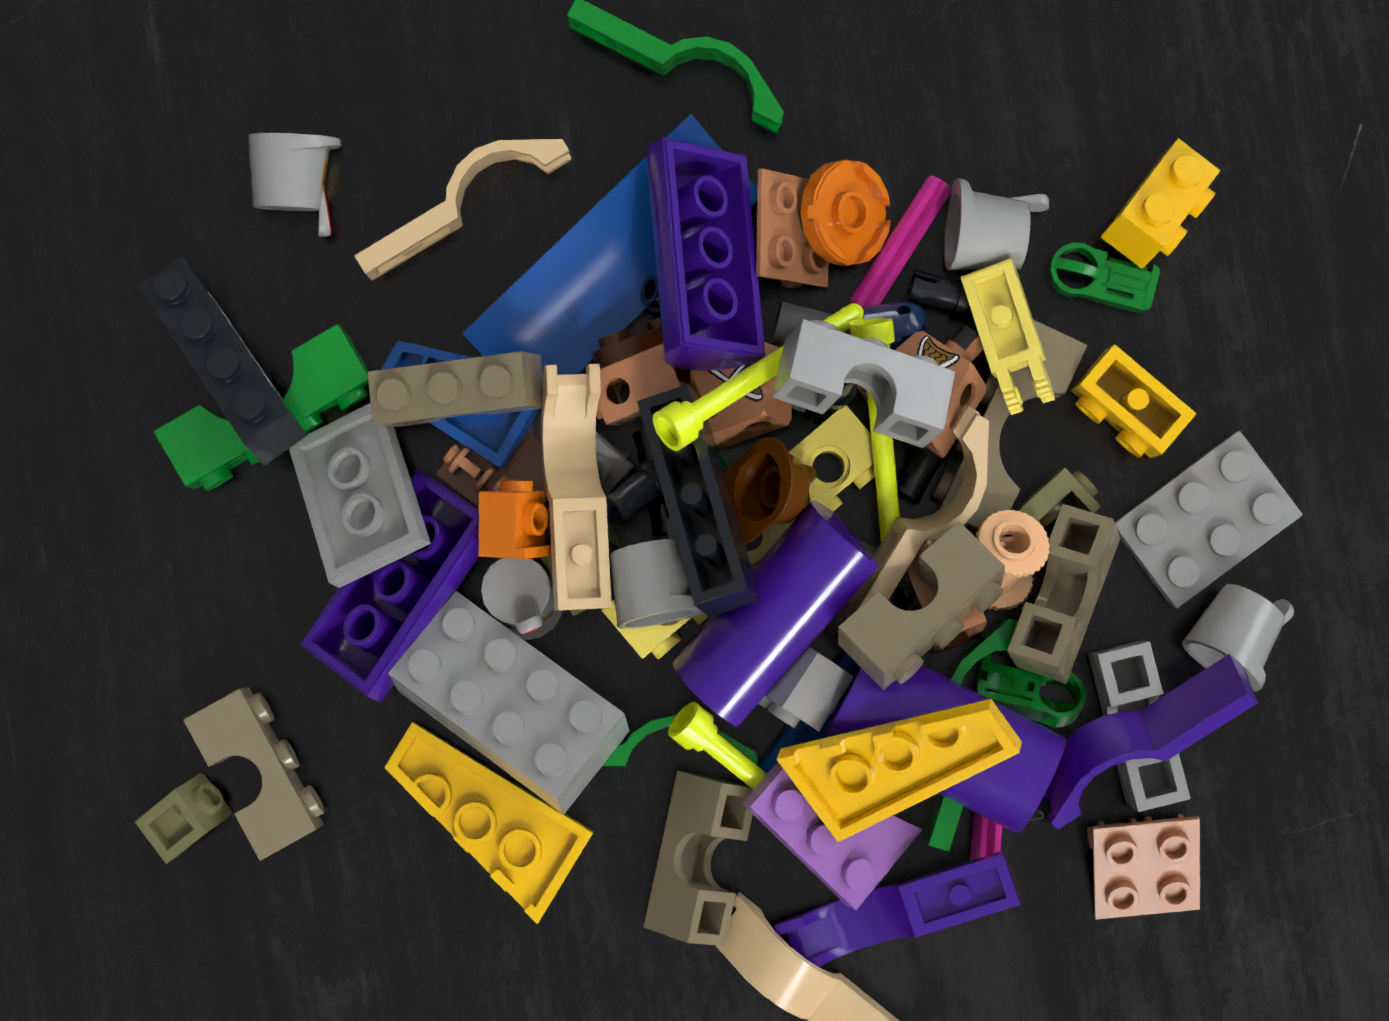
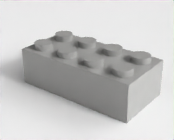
(509, 702)

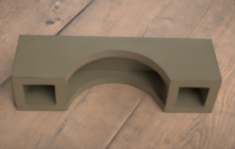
(1061, 362)

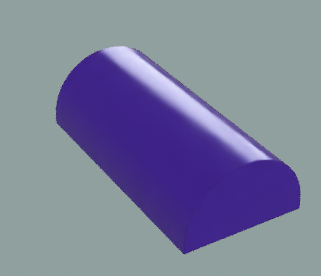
(704, 256)
(800, 589)
(384, 612)
(1001, 793)

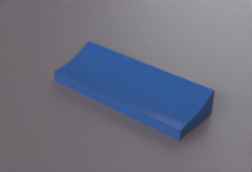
(586, 280)

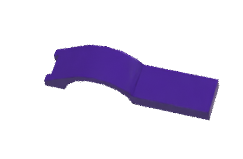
(1154, 732)
(904, 909)

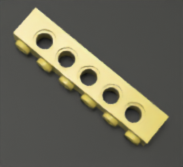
(839, 436)

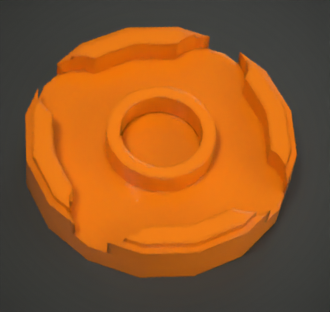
(845, 212)

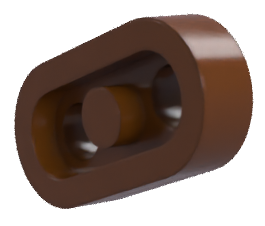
(621, 346)

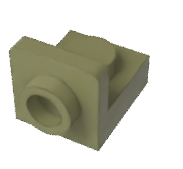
(1047, 499)
(184, 817)

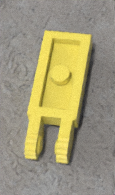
(1007, 330)

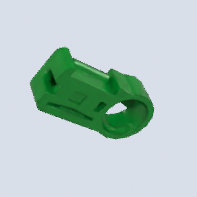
(1112, 282)
(1020, 692)

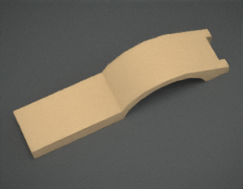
(446, 217)
(575, 490)
(909, 534)
(789, 977)

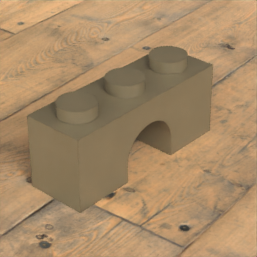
(456, 389)
(1077, 566)
(893, 640)
(242, 728)
(683, 894)

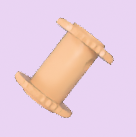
(1020, 553)

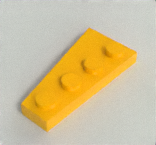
(892, 766)
(499, 823)

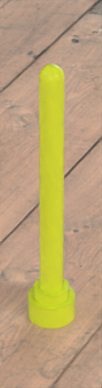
(681, 422)
(881, 445)
(695, 729)

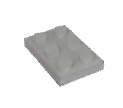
(358, 496)
(1206, 519)

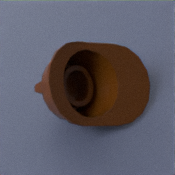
(767, 487)

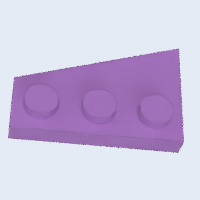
(845, 867)

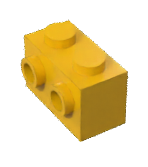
(1161, 203)
(1132, 403)

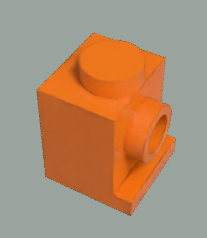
(513, 521)

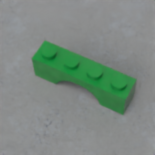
(325, 376)

